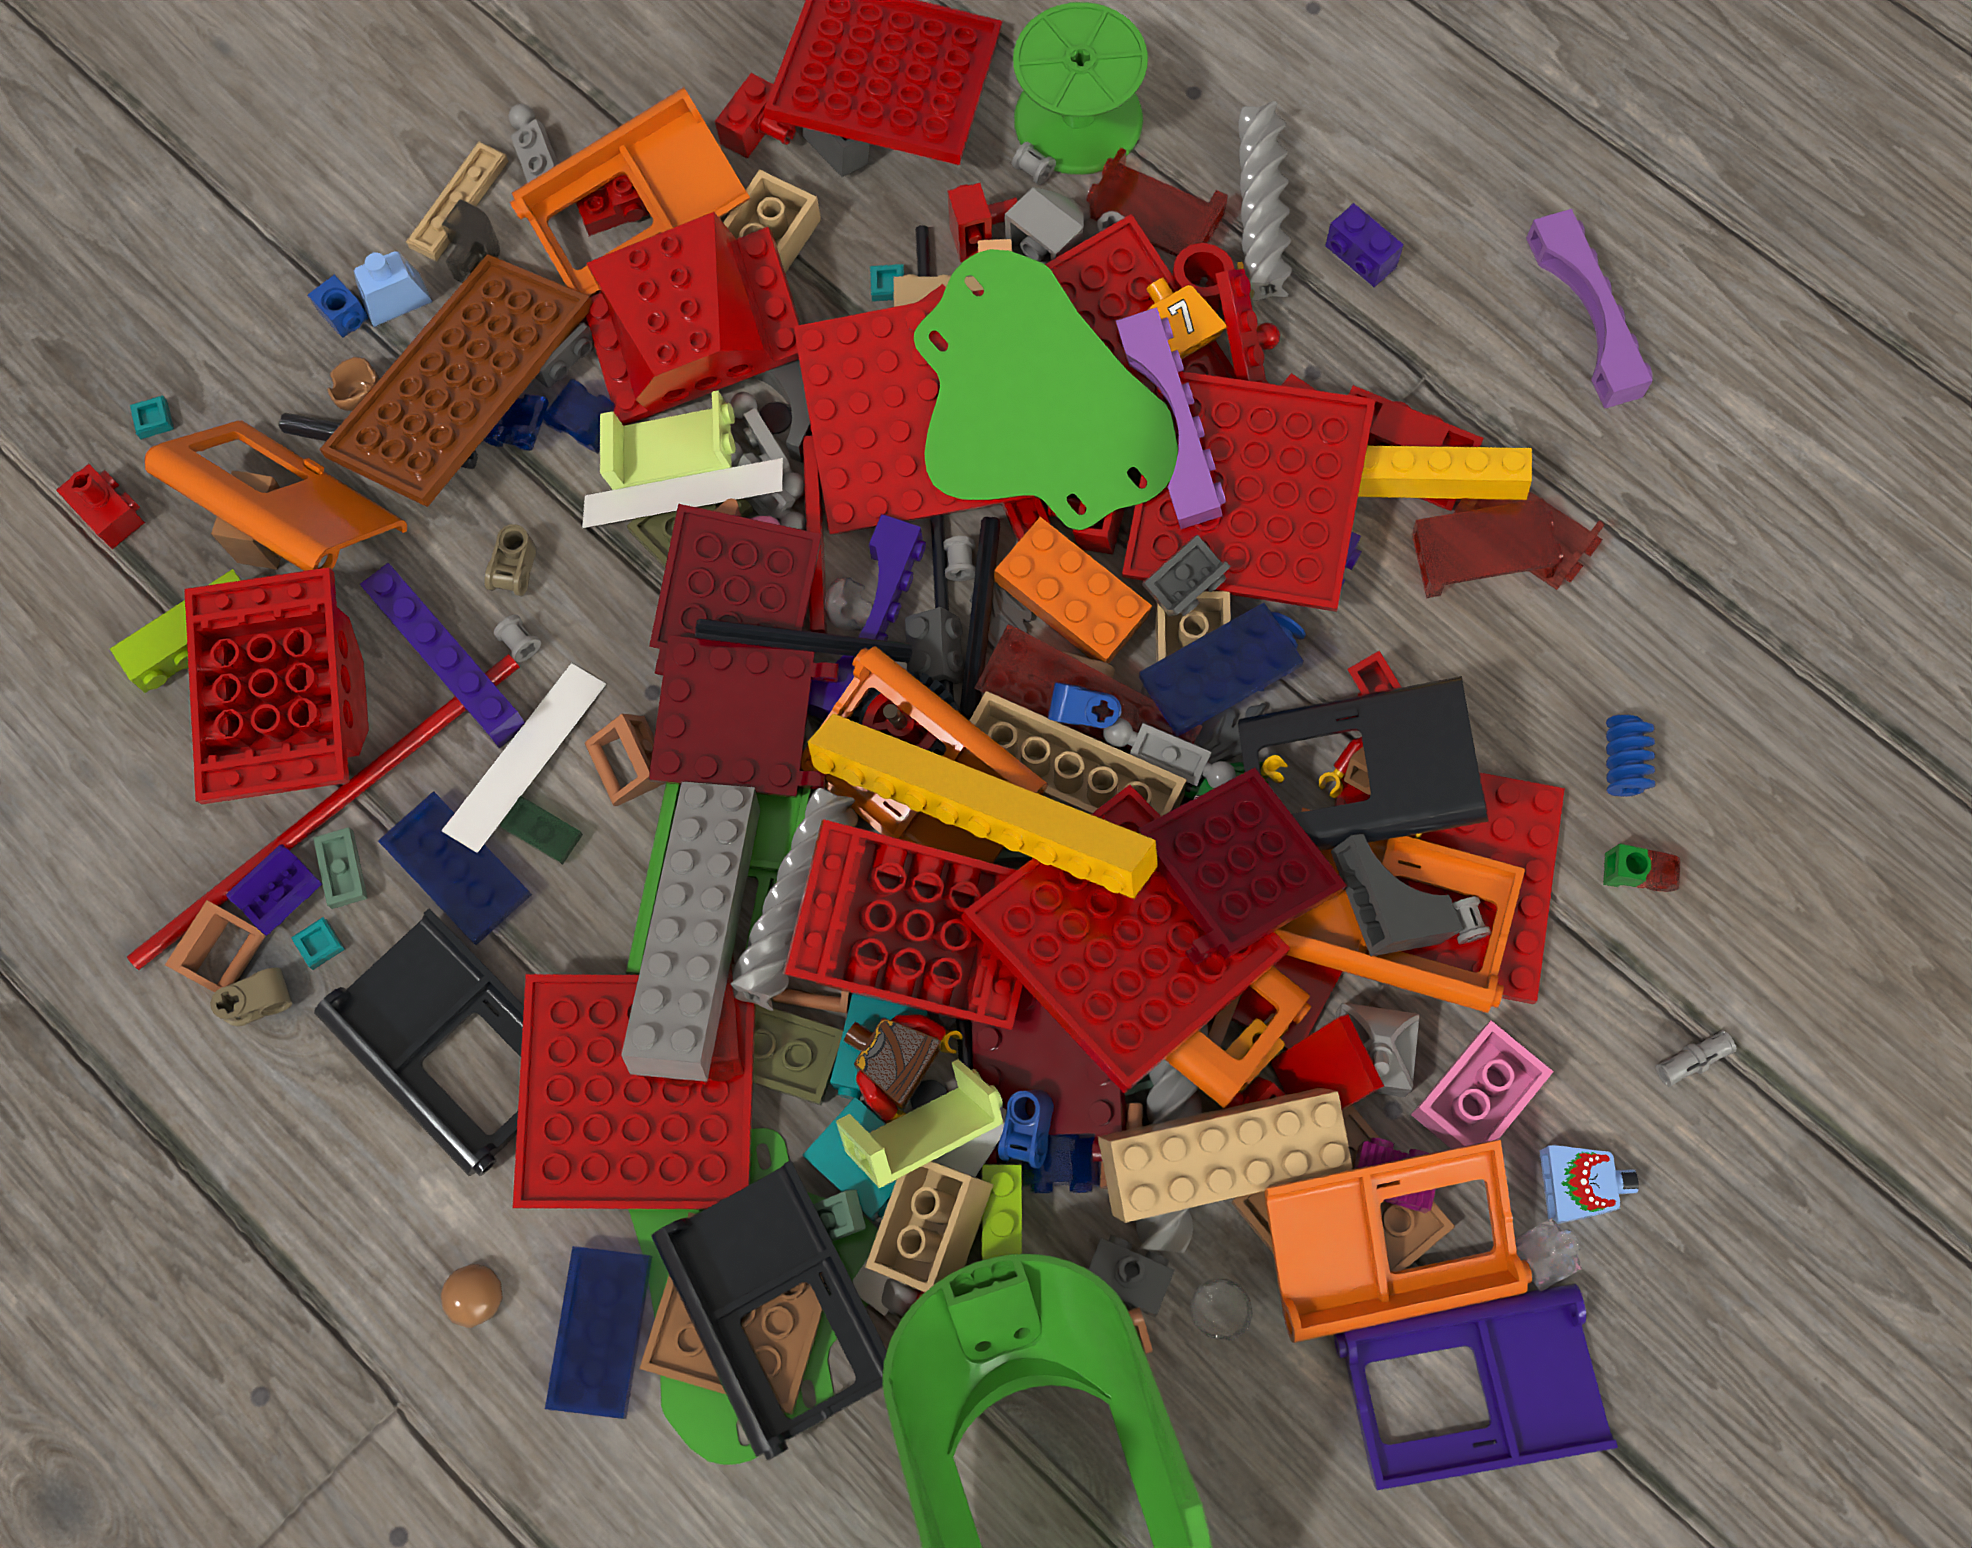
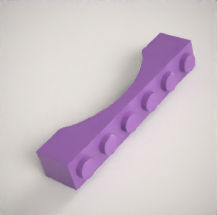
(1563, 250)
(1148, 351)

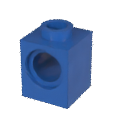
(333, 296)

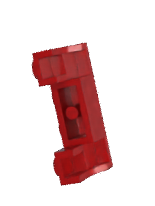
(611, 206)
(1400, 425)

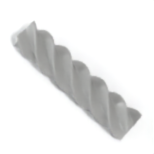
(1261, 206)
(762, 964)
(1168, 1100)

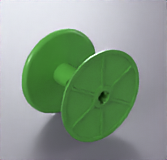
(1079, 85)

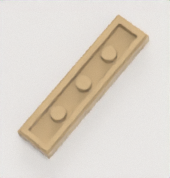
(468, 184)

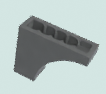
(789, 384)
(1387, 910)

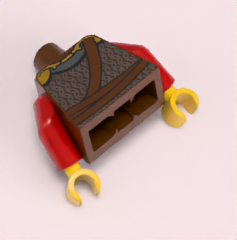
(896, 1059)

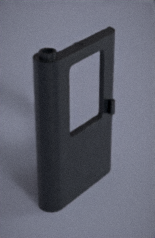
(1415, 757)
(406, 1011)
(746, 1256)

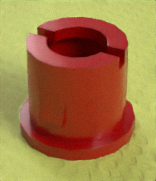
(1198, 262)

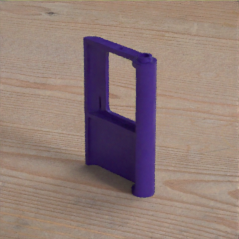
(1531, 1375)

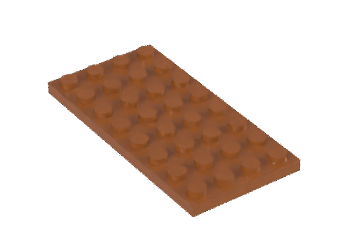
(456, 379)

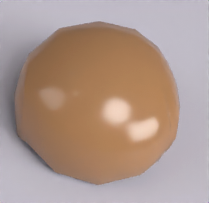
(351, 382)
(471, 1295)

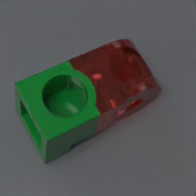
(1641, 868)

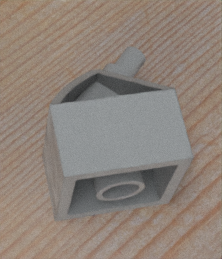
(1045, 225)
(1389, 1041)

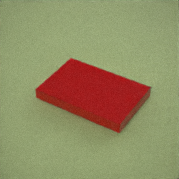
(1311, 977)
(1329, 1060)

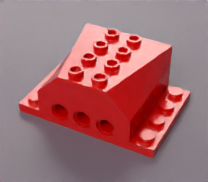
(689, 315)
(272, 686)
(890, 927)

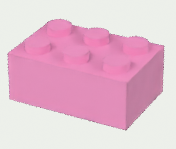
(1482, 1090)

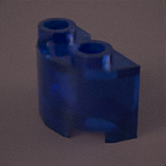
(578, 414)
(520, 423)
(1066, 1163)

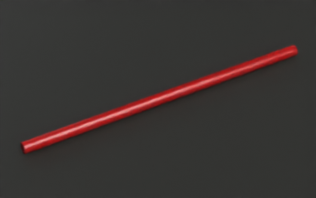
(317, 816)

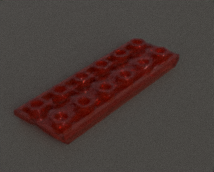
(1025, 674)

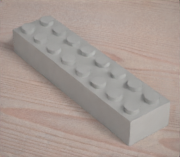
(692, 933)

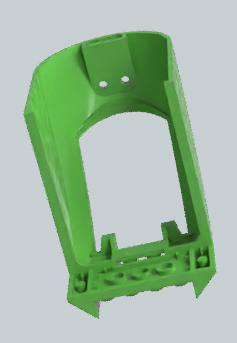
(1013, 1329)

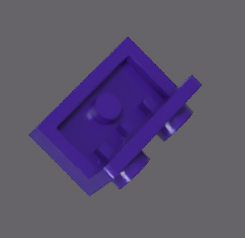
(274, 889)

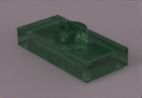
(541, 830)

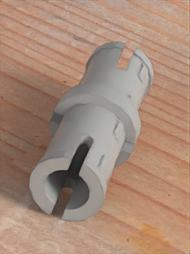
(1696, 1058)

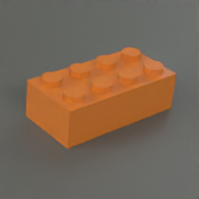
(1072, 592)

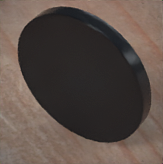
(776, 417)
(926, 1092)

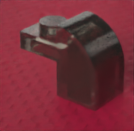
(473, 236)

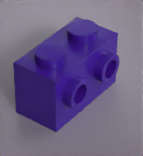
(1364, 245)

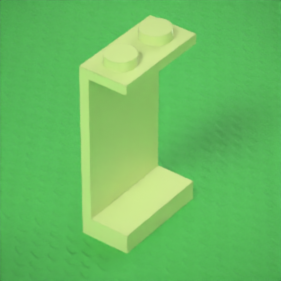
(666, 446)
(924, 1131)

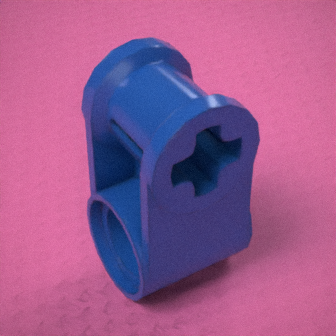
(1077, 706)
(1026, 1131)

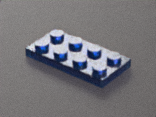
(1220, 669)
(465, 884)
(599, 1332)

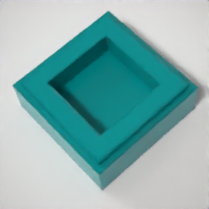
(883, 281)
(151, 417)
(318, 943)

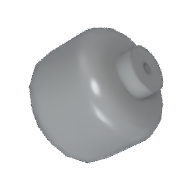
(898, 1297)

